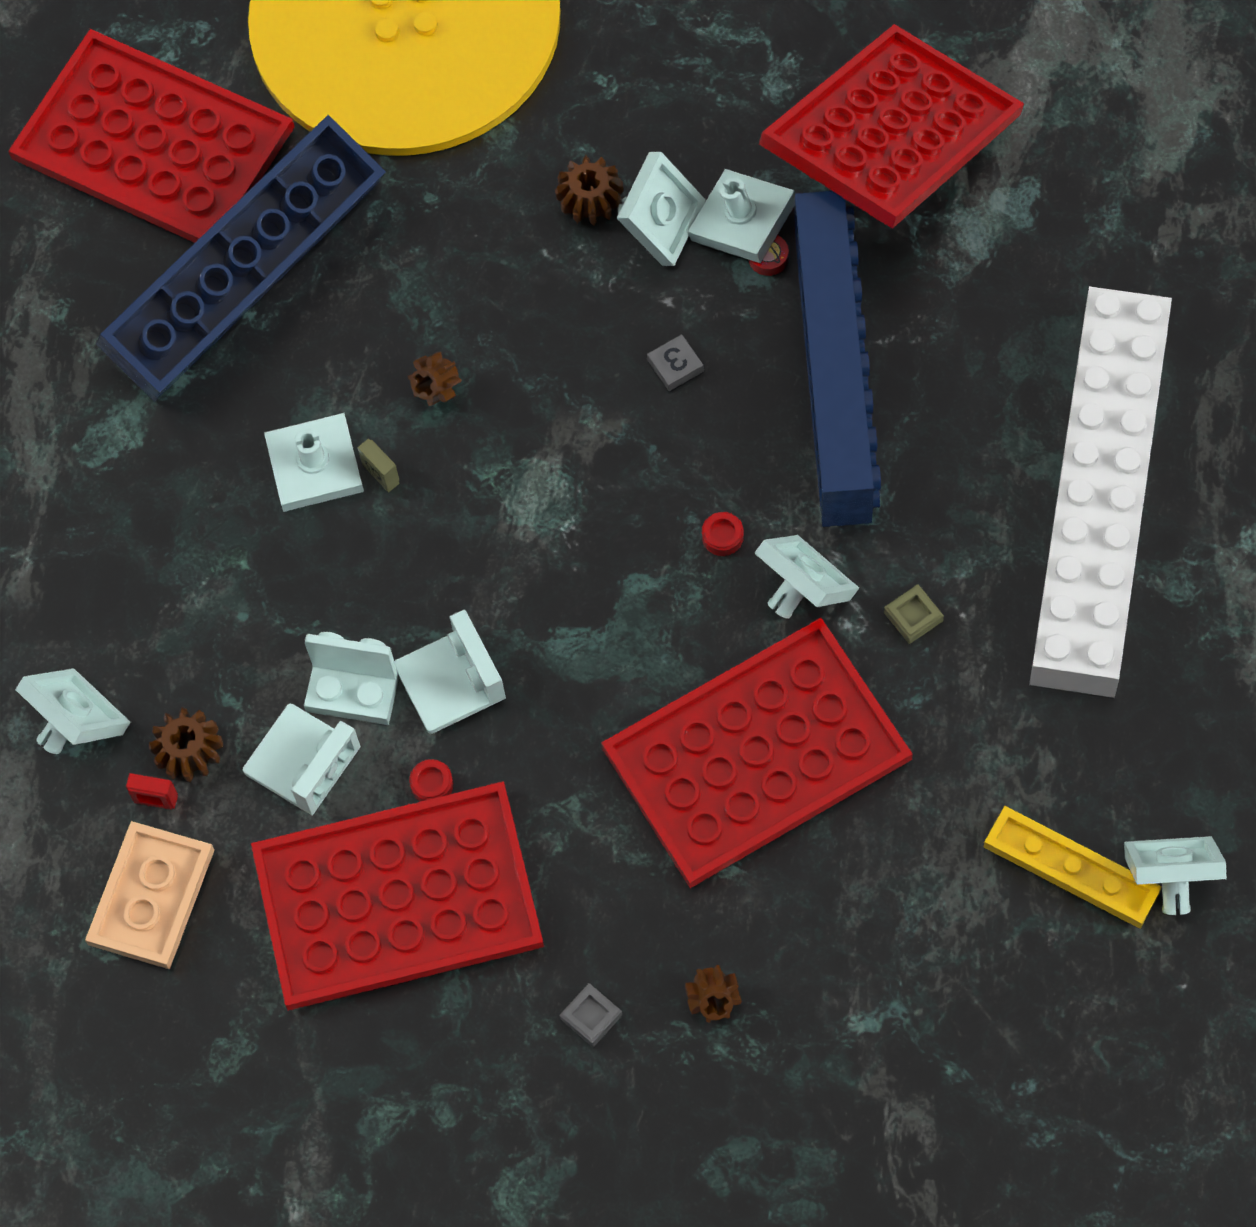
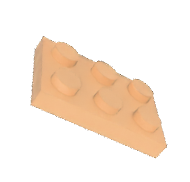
(150, 895)

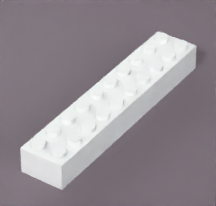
(1101, 493)

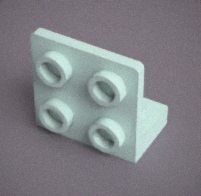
(451, 676)
(351, 678)
(302, 757)

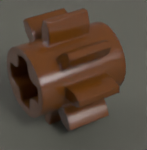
(434, 378)
(713, 993)

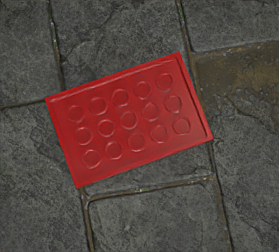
(891, 125)
(150, 137)
(756, 752)
(396, 895)

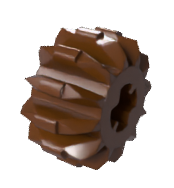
(575, 186)
(199, 750)

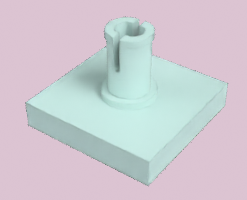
(660, 208)
(742, 215)
(313, 462)
(805, 575)
(72, 709)
(1174, 865)

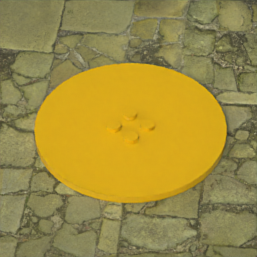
(403, 70)

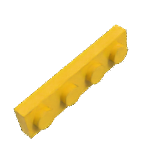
(1071, 866)

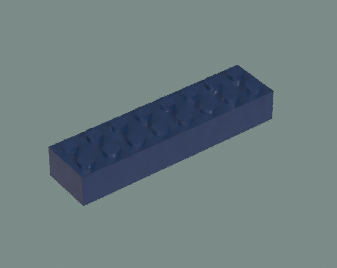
(240, 258)
(836, 359)

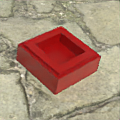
(152, 791)

